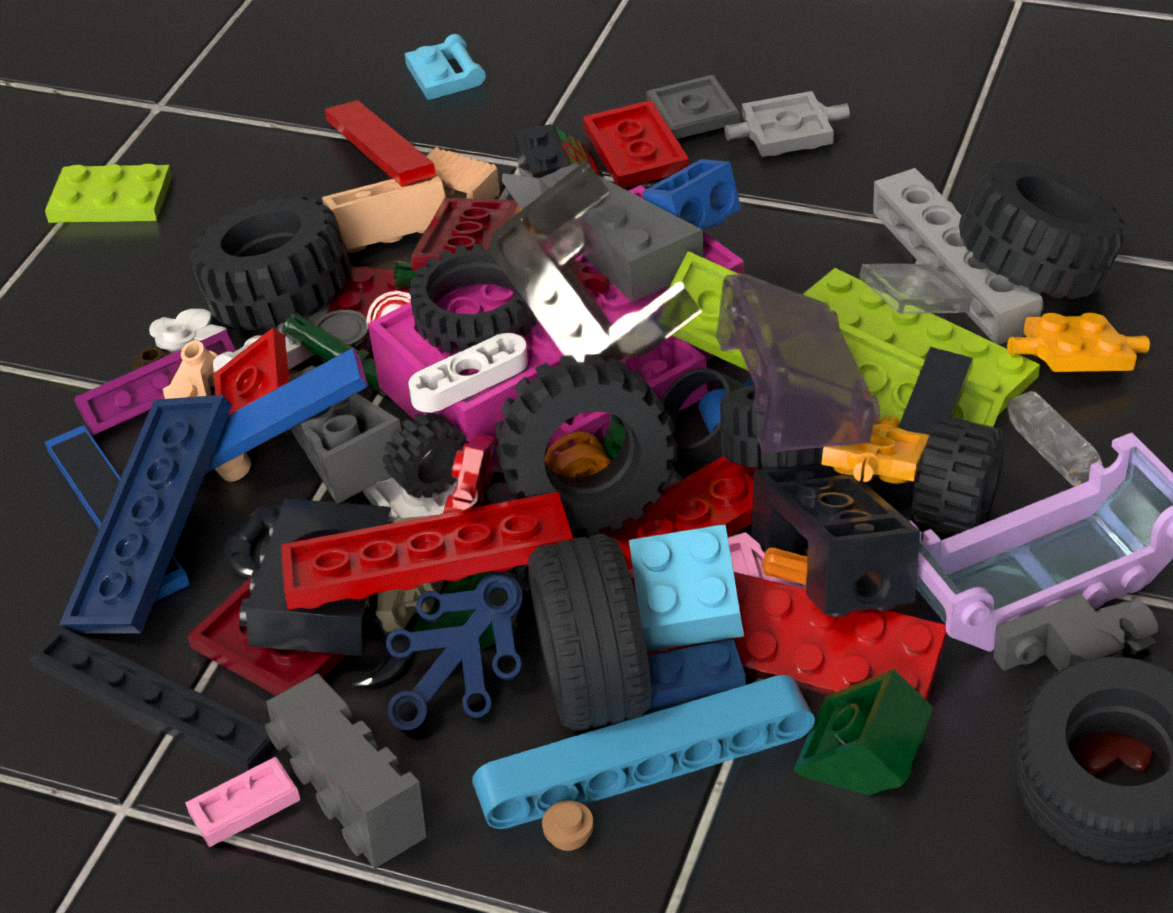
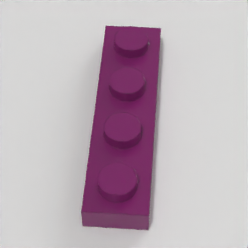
(136, 391)

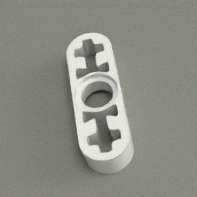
(443, 386)

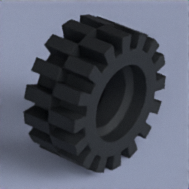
(406, 454)

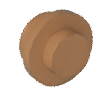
(568, 825)

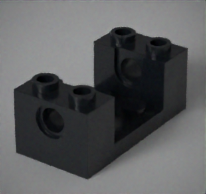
(845, 533)

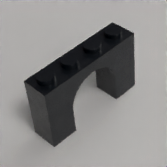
(334, 626)

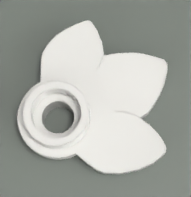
(187, 327)

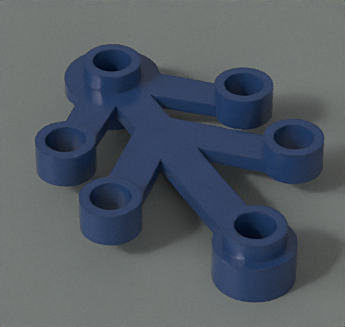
(460, 645)

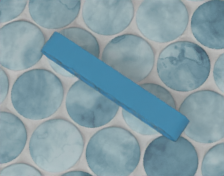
(642, 751)

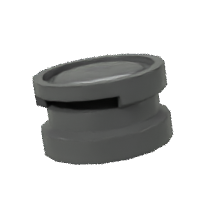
(349, 327)

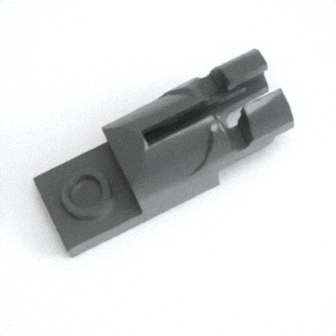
(1075, 632)

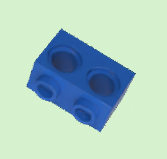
(698, 194)

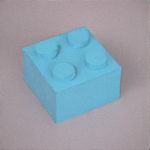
(686, 588)

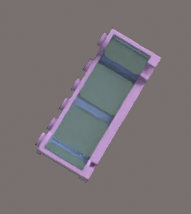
(1085, 540)

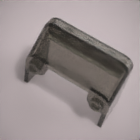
(536, 255)

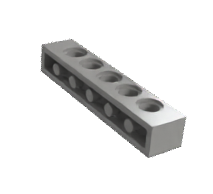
(931, 233)

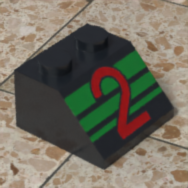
(547, 149)

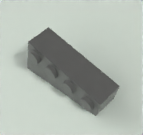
(633, 239)
(347, 443)
(352, 777)

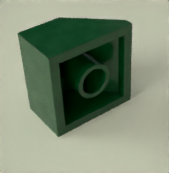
(866, 735)

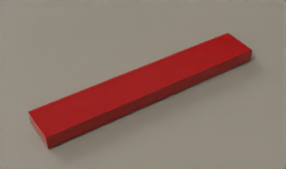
(380, 143)

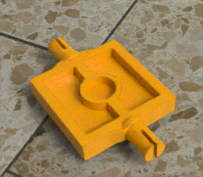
(1078, 343)
(890, 454)

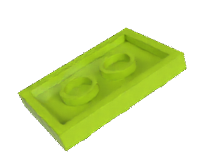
(109, 193)

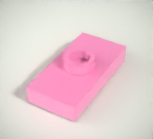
(242, 801)

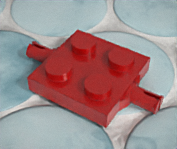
(474, 473)

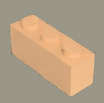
(385, 211)

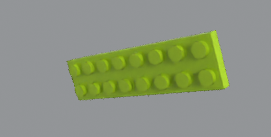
(884, 367)

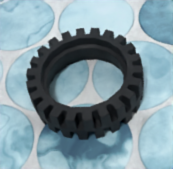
(459, 329)

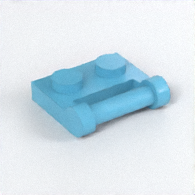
(436, 75)

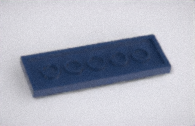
(146, 516)

